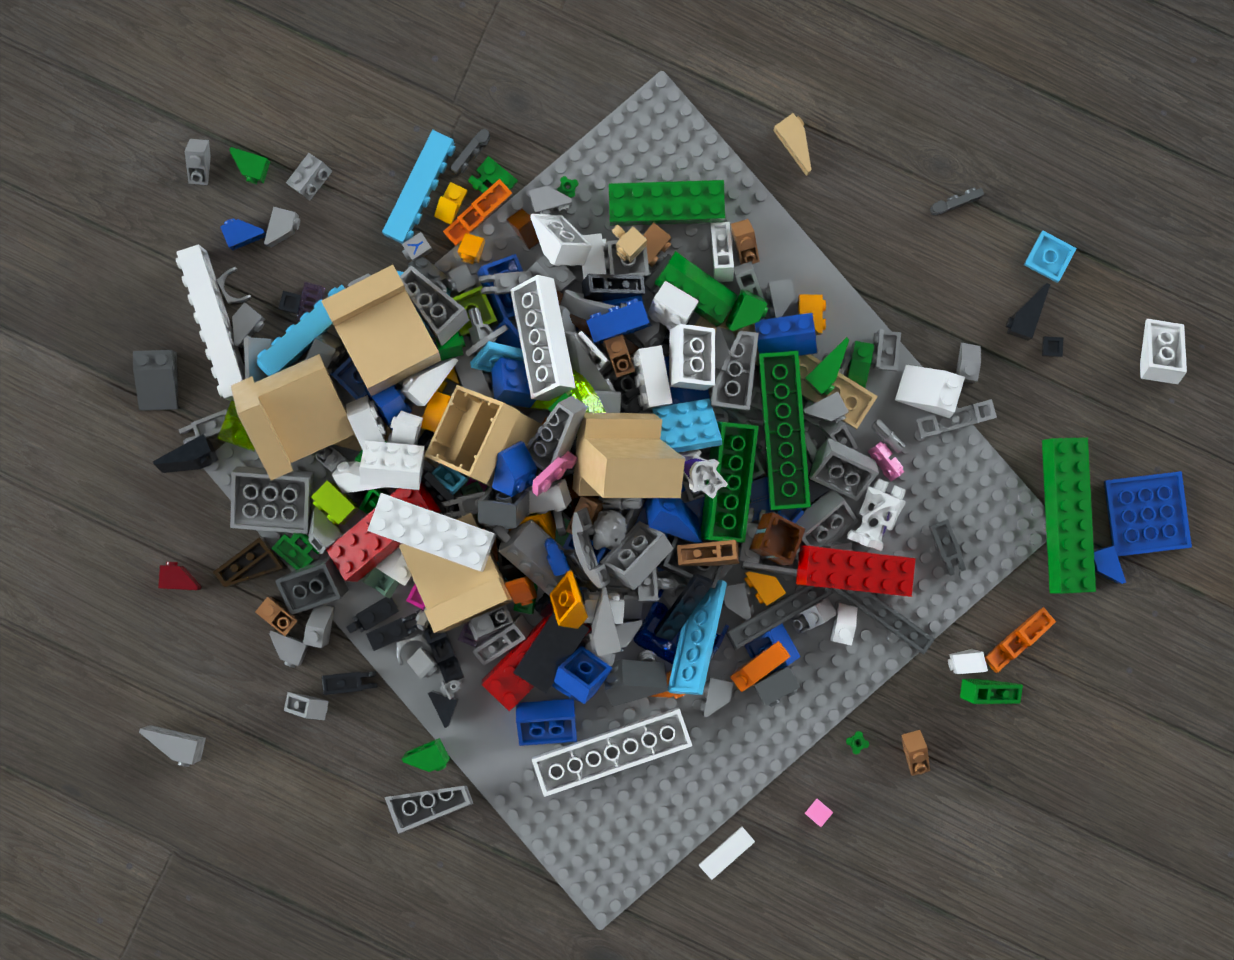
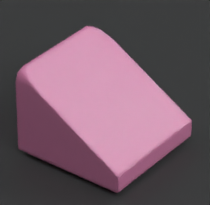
(818, 812)

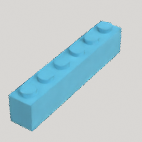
(418, 187)
(296, 340)

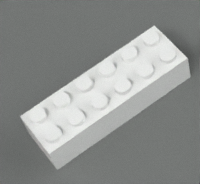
(542, 338)
(432, 532)

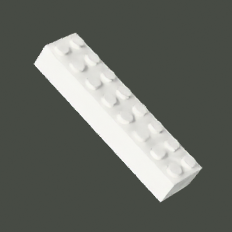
(212, 317)
(611, 751)

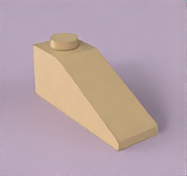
(793, 137)

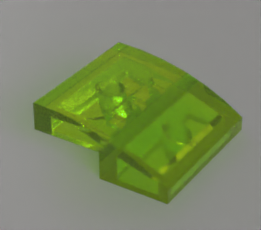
(234, 431)

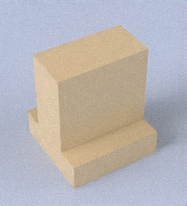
(381, 330)
(291, 414)
(475, 432)
(625, 458)
(454, 591)

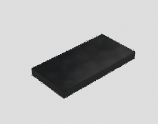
(548, 652)

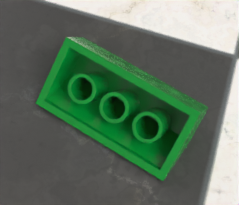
(713, 297)

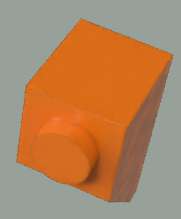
(521, 590)

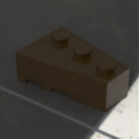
(250, 563)

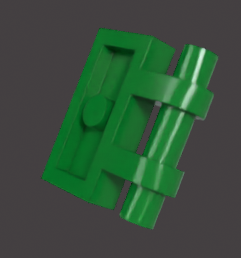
(491, 172)
(292, 552)

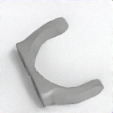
(221, 281)
(420, 637)

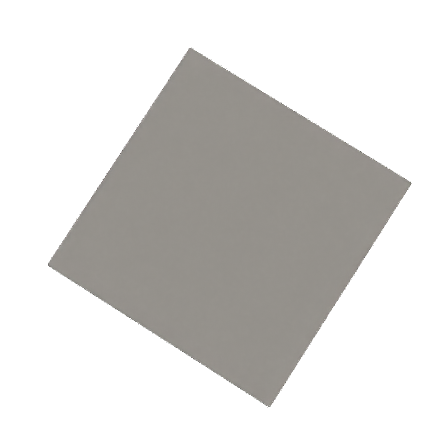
(633, 826)

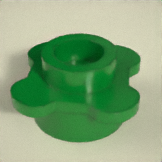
(572, 183)
(852, 742)

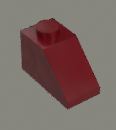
(176, 577)

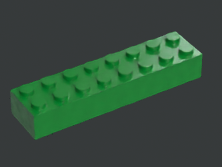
(784, 430)
(1068, 515)

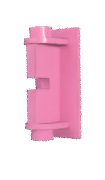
(891, 468)

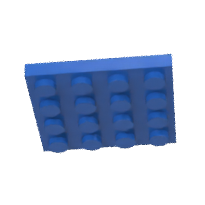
(1147, 513)

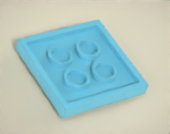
(689, 425)

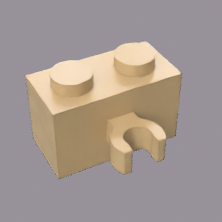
(630, 243)

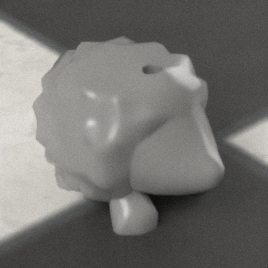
(608, 529)

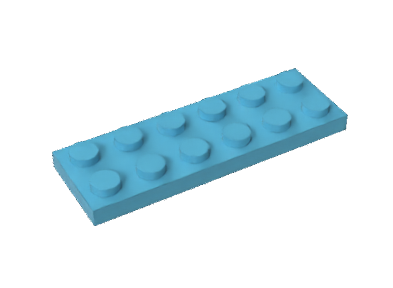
(696, 644)

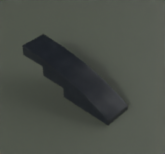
(443, 654)

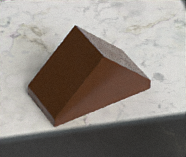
(523, 226)

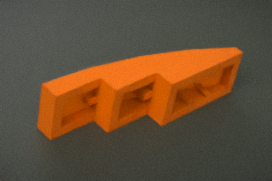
(477, 212)
(1019, 640)

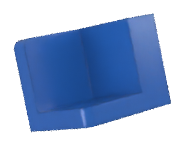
(791, 514)

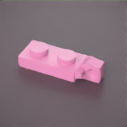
(553, 472)

